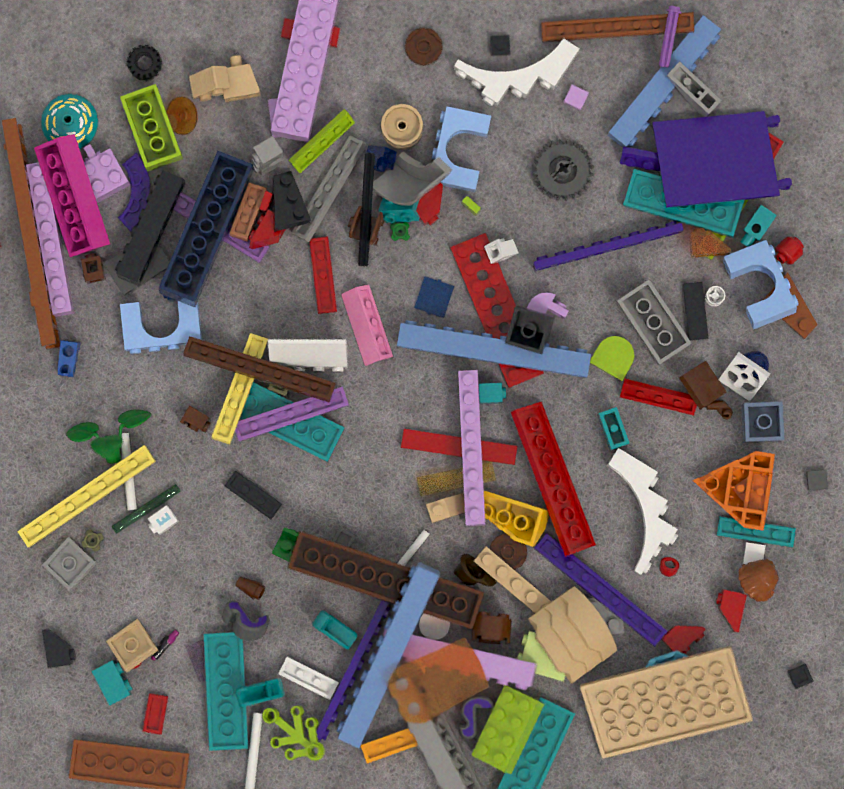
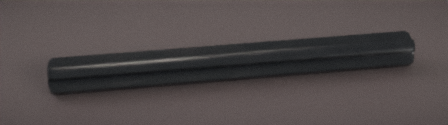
(366, 209)

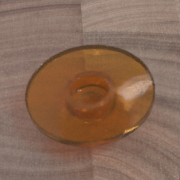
(176, 112)

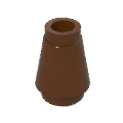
(250, 587)

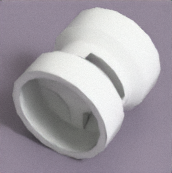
(717, 295)

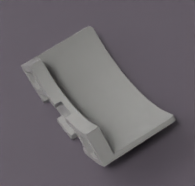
(410, 179)

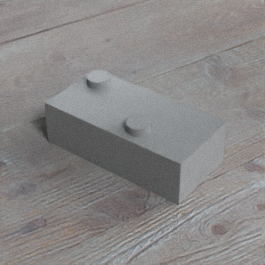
(653, 322)

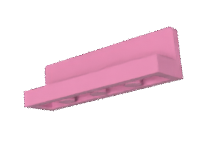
(366, 324)

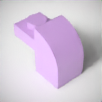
(543, 302)

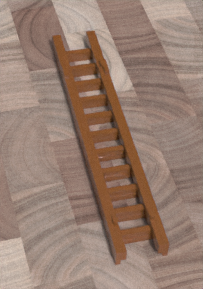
(40, 295)

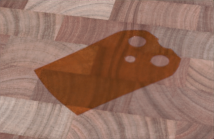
(447, 675)

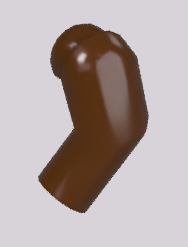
(722, 408)

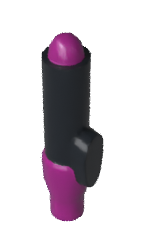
(165, 643)

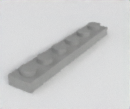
(330, 186)

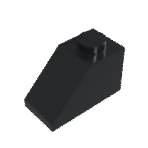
(57, 650)

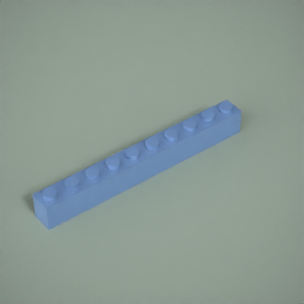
(492, 350)
(388, 655)

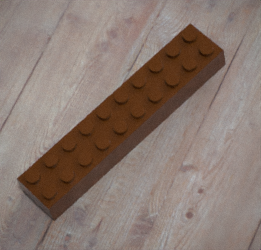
(380, 578)

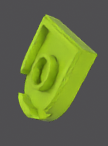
(614, 356)

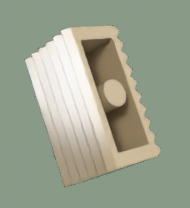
(209, 82)

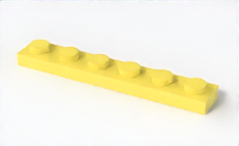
(238, 394)

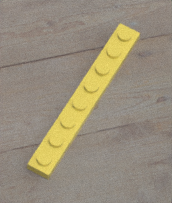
(86, 496)

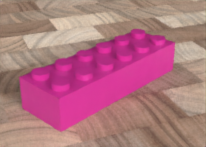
(72, 195)

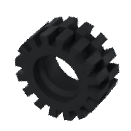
(144, 51)

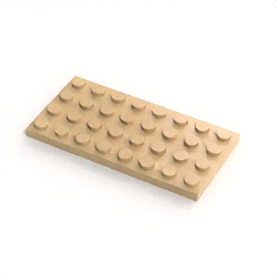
(666, 702)

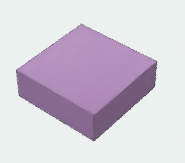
(576, 97)

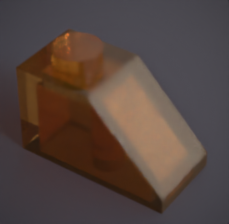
(706, 244)

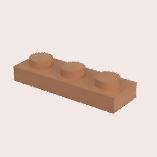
(248, 212)

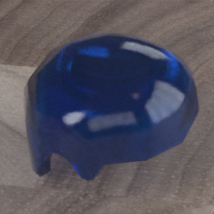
(758, 358)

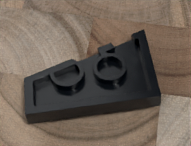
(288, 203)

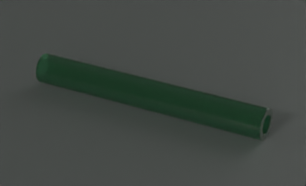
(146, 508)

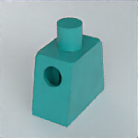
(764, 219)

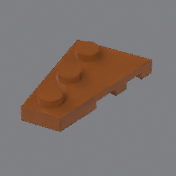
(802, 321)

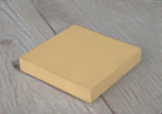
(132, 645)

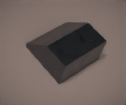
(529, 329)

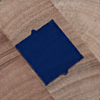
(434, 297)

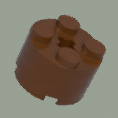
(492, 628)

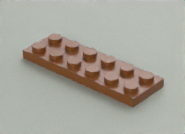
(128, 765)

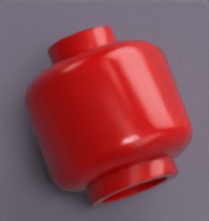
(789, 250)

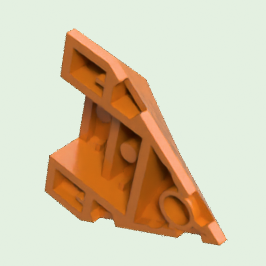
(742, 488)

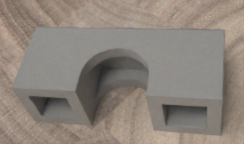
(266, 156)

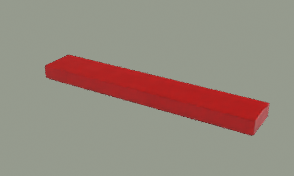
(453, 446)

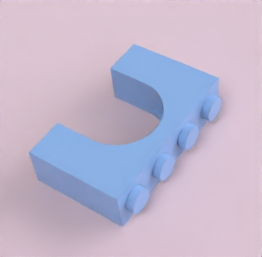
(456, 122)
(761, 258)
(138, 339)

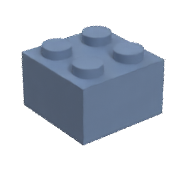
(762, 422)

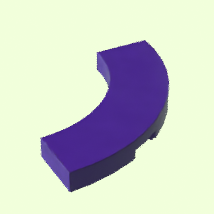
(139, 191)

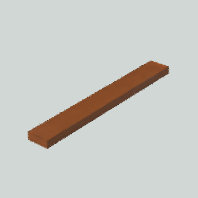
(613, 27)

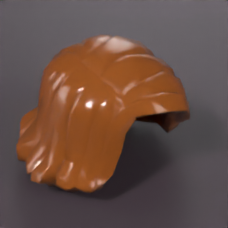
(759, 579)

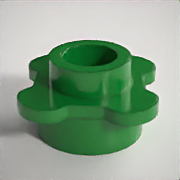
(400, 226)

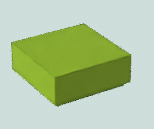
(471, 205)

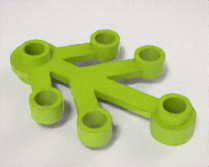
(296, 734)

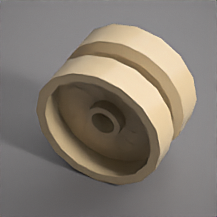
(402, 115)

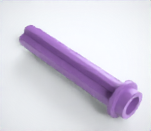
(669, 35)

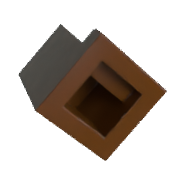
(87, 262)
(196, 420)

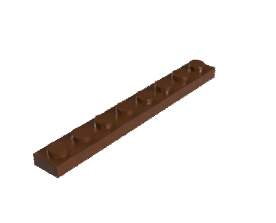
(259, 369)

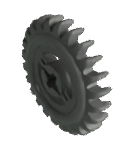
(578, 160)

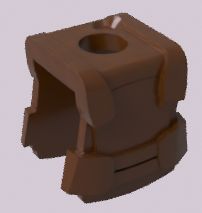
(354, 225)

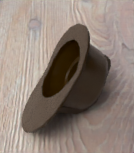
(471, 573)

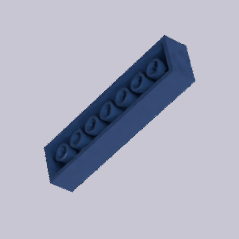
(206, 229)

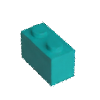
(613, 428)
(112, 682)

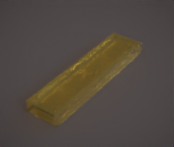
(450, 480)

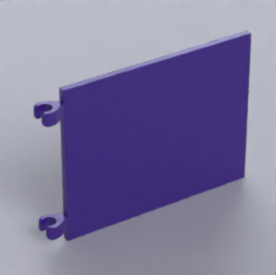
(717, 159)

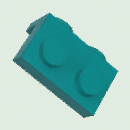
(398, 213)

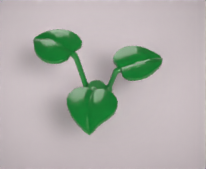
(109, 445)

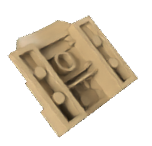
(573, 634)

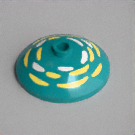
(83, 119)

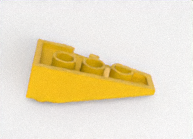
(516, 518)

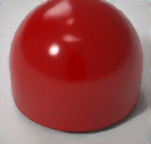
(668, 572)

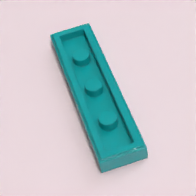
(771, 535)

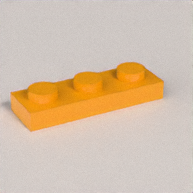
(388, 745)

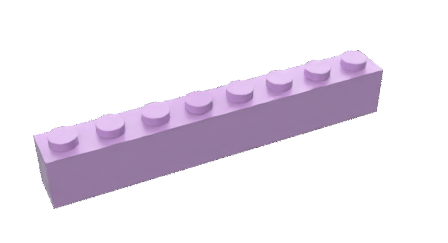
(50, 244)
(471, 448)
(494, 666)

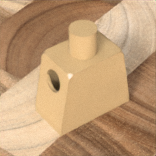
(241, 81)

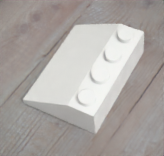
(309, 354)

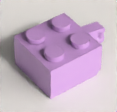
(104, 173)

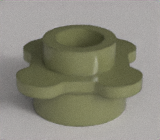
(97, 539)

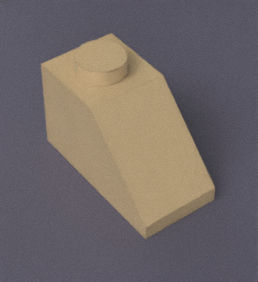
(446, 508)

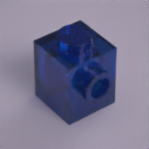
(384, 157)

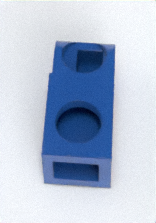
(68, 357)

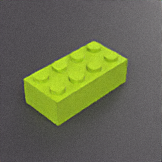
(151, 127)
(507, 729)

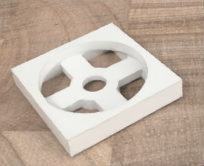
(737, 386)

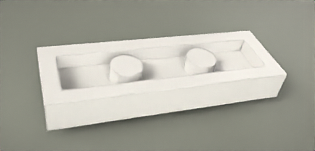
(308, 678)

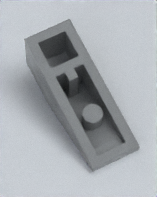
(693, 90)

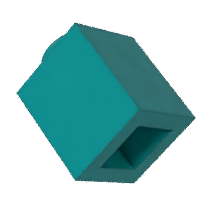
(491, 393)

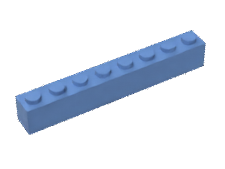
(660, 87)

